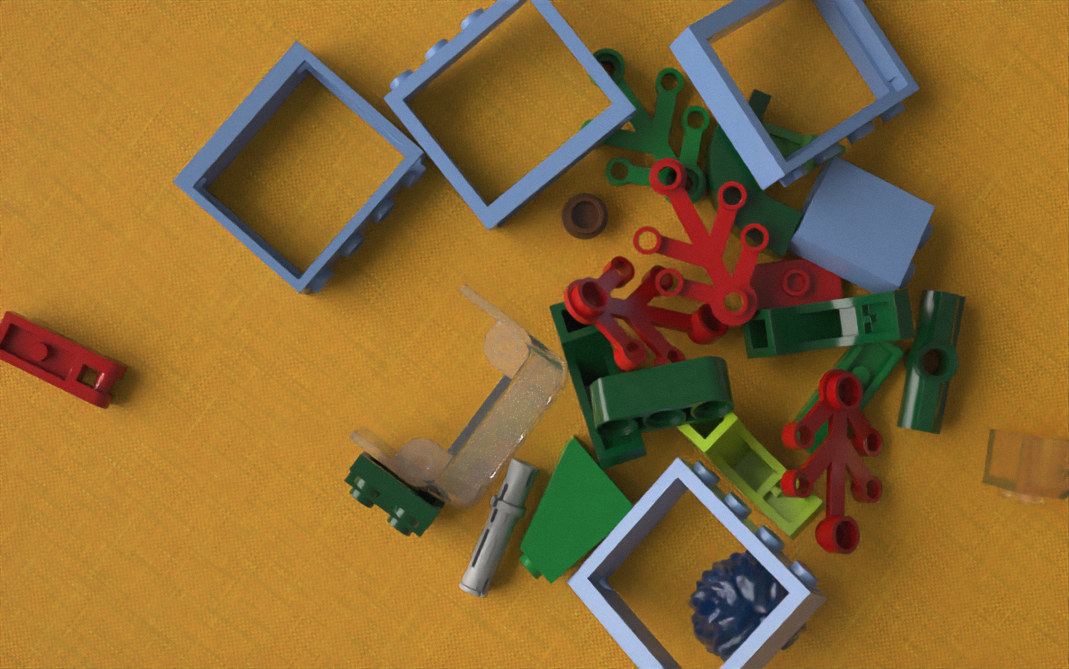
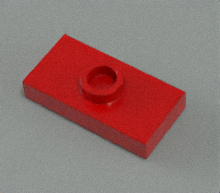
(793, 284)

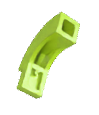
(752, 471)

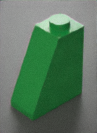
(572, 514)

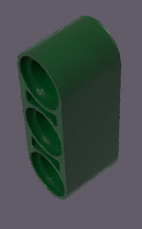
(661, 397)

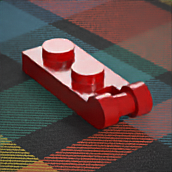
(58, 359)

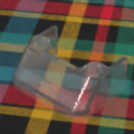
(497, 429)

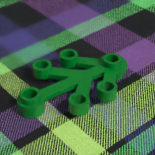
(653, 136)

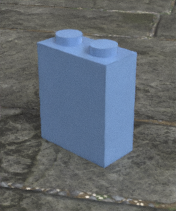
(862, 227)

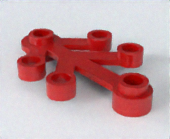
(706, 249)
(592, 304)
(838, 403)

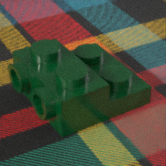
(408, 506)

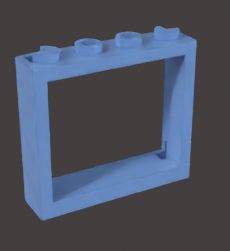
(861, 41)
(446, 53)
(245, 124)
(629, 631)

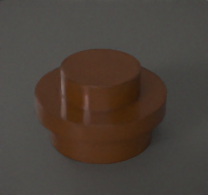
(584, 216)

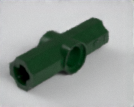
(935, 330)

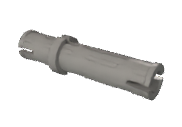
(495, 536)

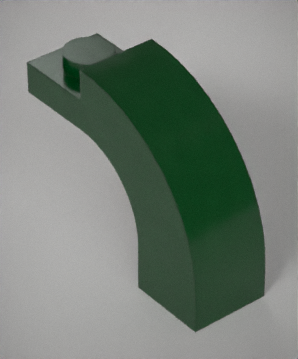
(726, 165)
(829, 324)
(588, 359)

